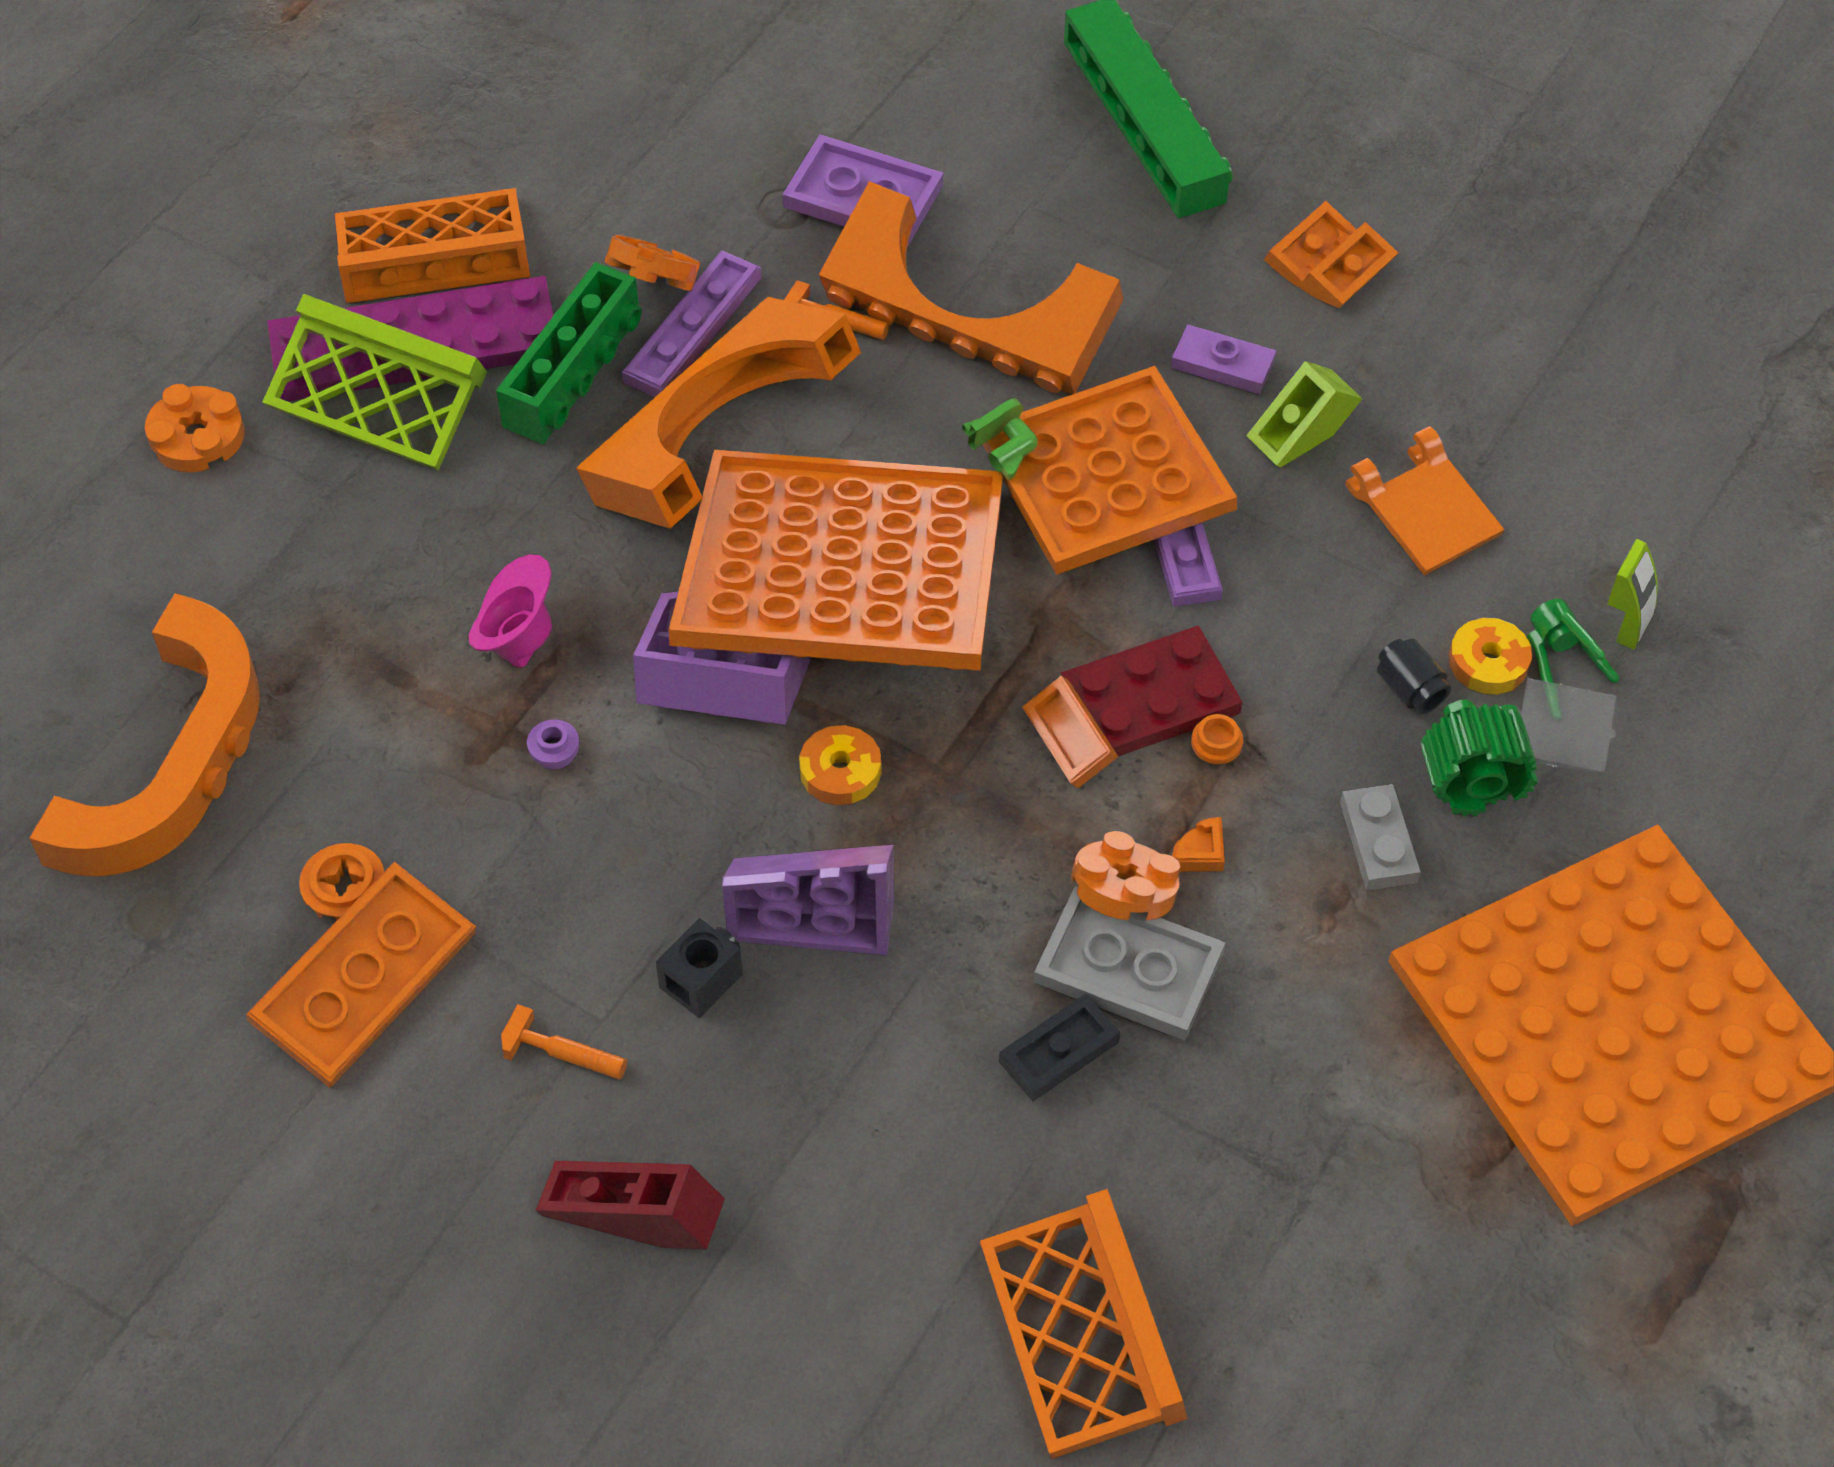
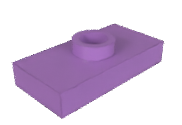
(1223, 359)

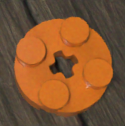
(649, 262)
(188, 406)
(1148, 877)

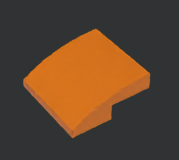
(1330, 256)

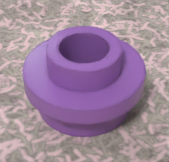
(553, 755)

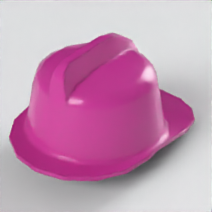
(514, 613)

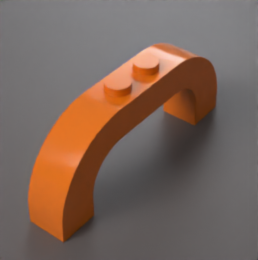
(195, 771)

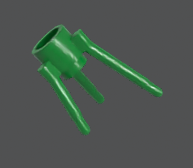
(1560, 630)

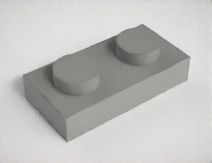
(1380, 837)

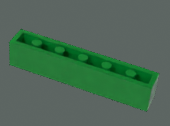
(1147, 107)

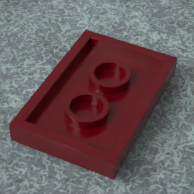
(1155, 690)

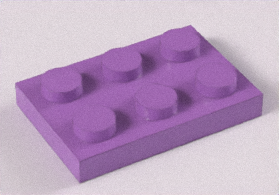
(838, 172)

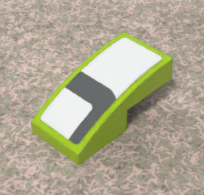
(1635, 593)

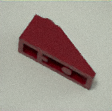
(634, 1201)

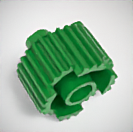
(1479, 756)

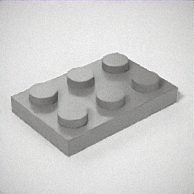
(1131, 966)

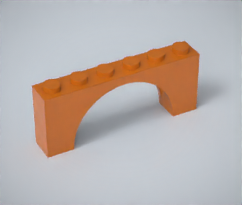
(776, 342)
(1045, 342)

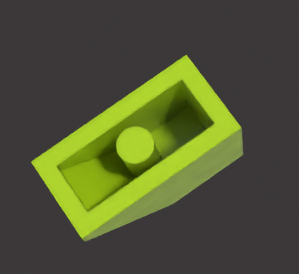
(1304, 414)

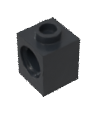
(700, 987)

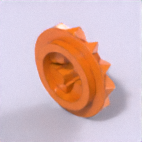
(325, 870)

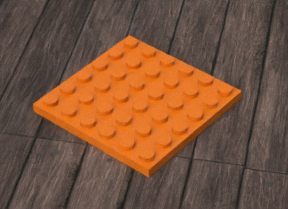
(840, 560)
(1616, 1023)

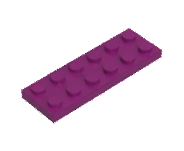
(483, 321)

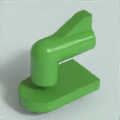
(1006, 419)

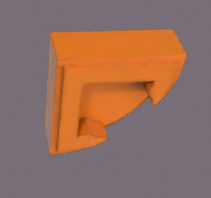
(1201, 847)

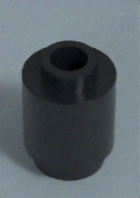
(1413, 675)

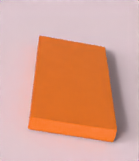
(361, 974)

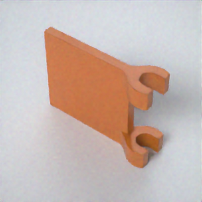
(1428, 507)

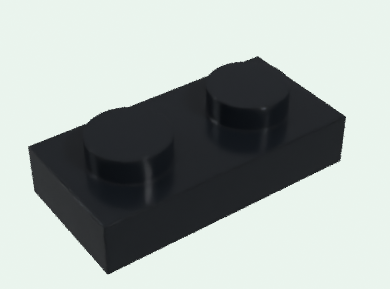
(1059, 1047)

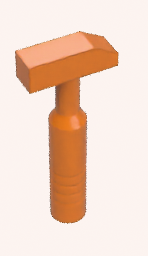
(859, 323)
(557, 1046)

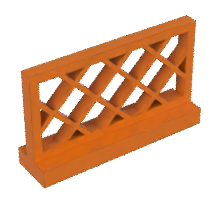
(432, 262)
(1130, 1309)

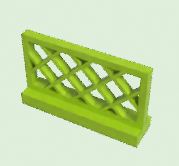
(388, 344)

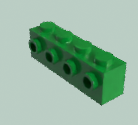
(569, 353)

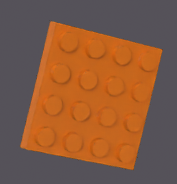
(1114, 471)

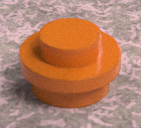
(1217, 739)

